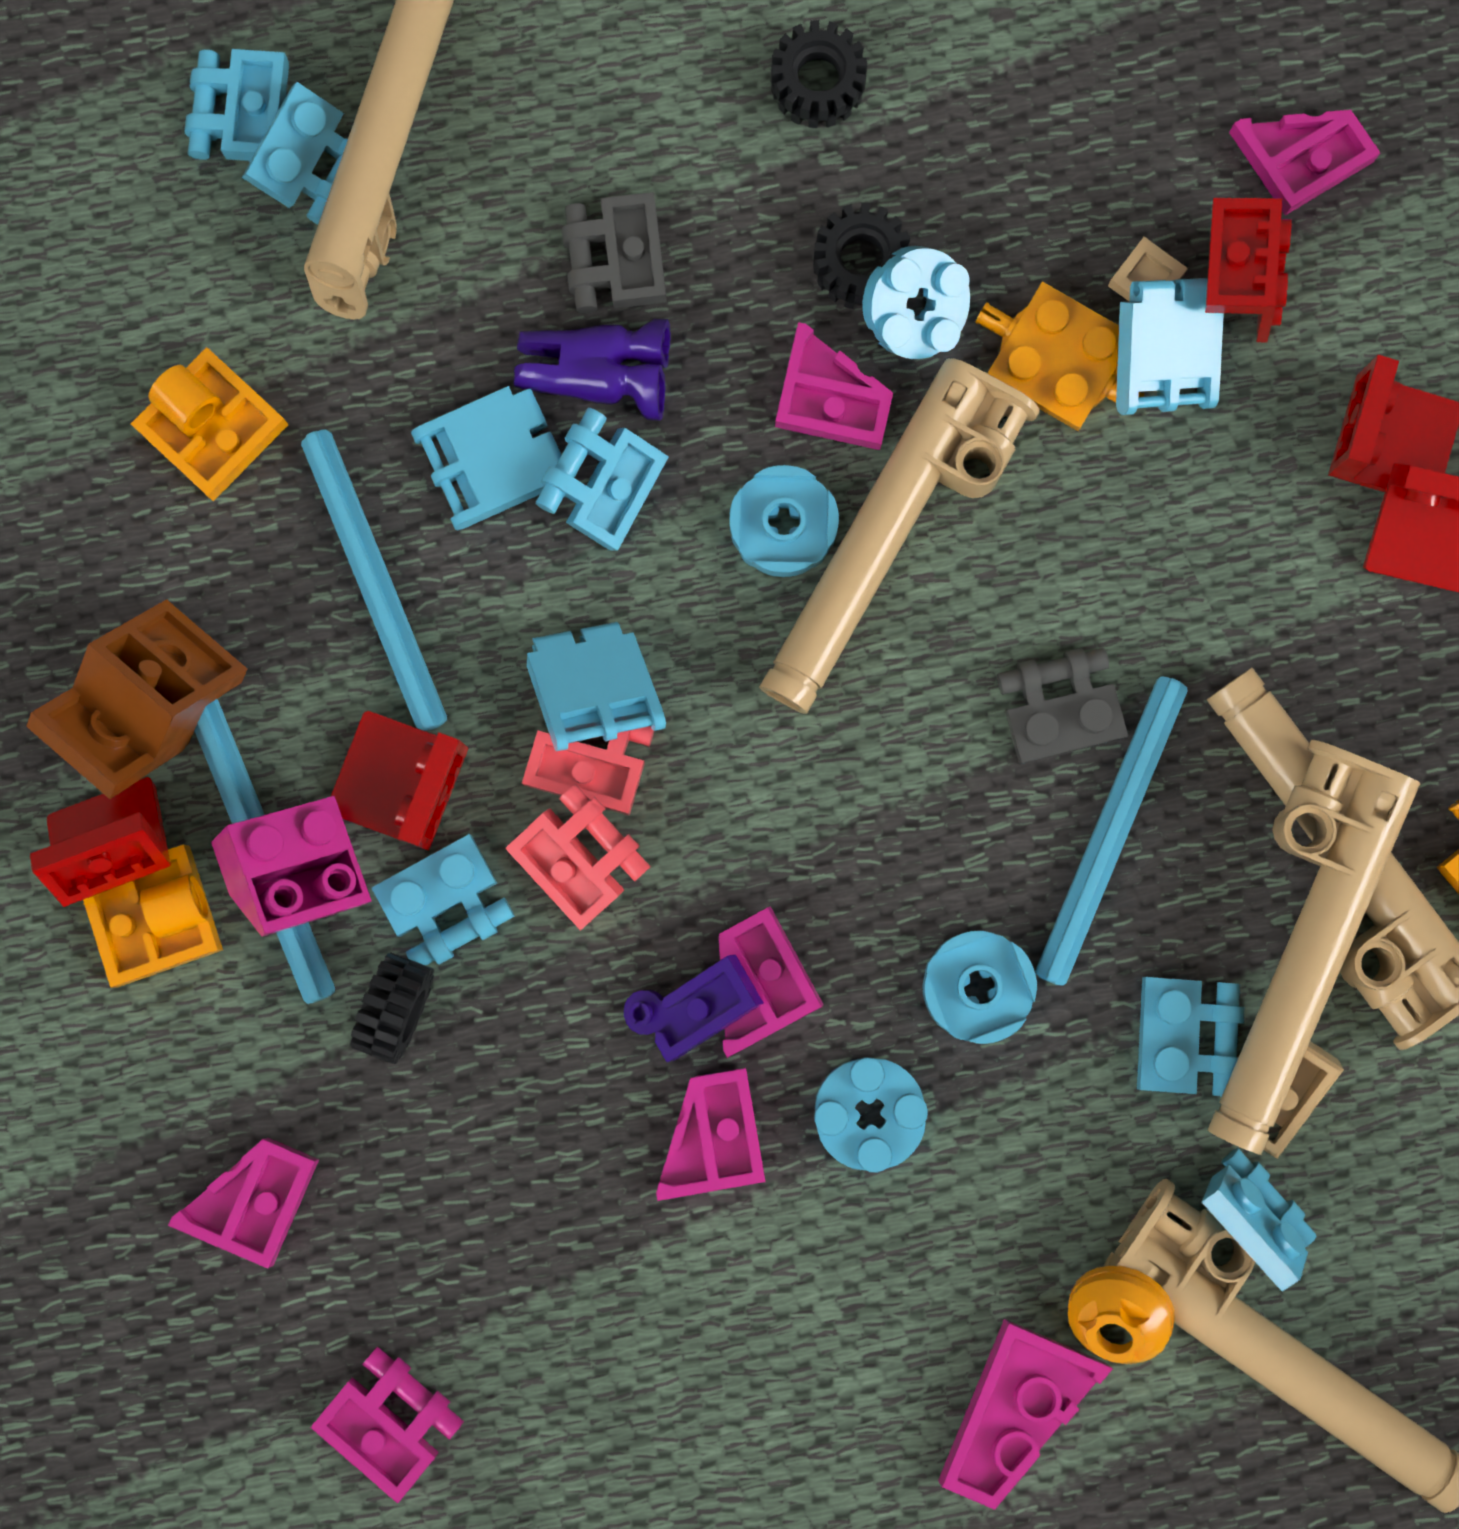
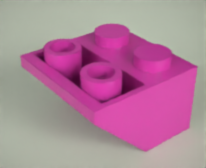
(291, 866)

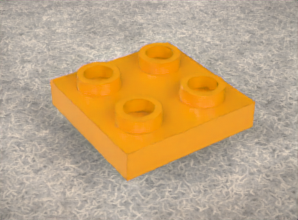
(208, 422)
(153, 922)

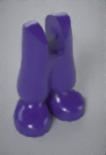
(592, 365)

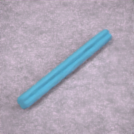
(374, 580)
(243, 804)
(1111, 831)

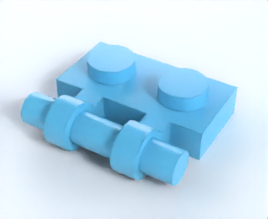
(254, 95)
(293, 147)
(617, 486)
(435, 886)
(1171, 1032)
(1260, 1218)

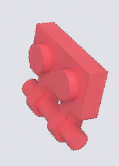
(596, 771)
(567, 868)

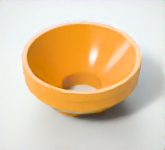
(1124, 1299)

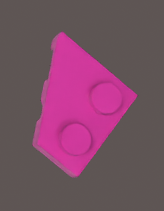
(1305, 153)
(830, 395)
(775, 975)
(713, 1138)
(251, 1203)

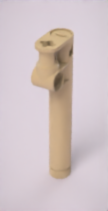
(359, 208)
(949, 427)
(1357, 823)
(1414, 946)
(1212, 1314)

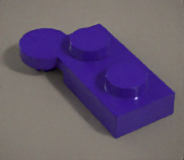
(695, 1009)

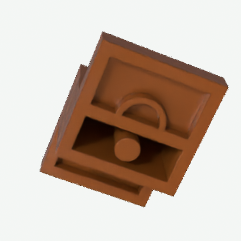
(136, 698)

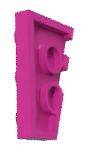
(1015, 1409)

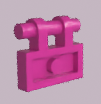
(376, 1437)

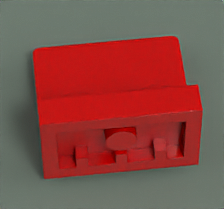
(1248, 260)
(1391, 426)
(1418, 528)
(398, 779)
(102, 844)

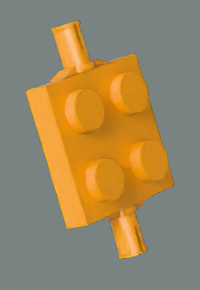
(1056, 354)

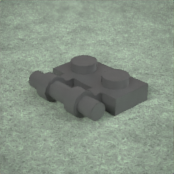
(632, 253)
(1065, 722)

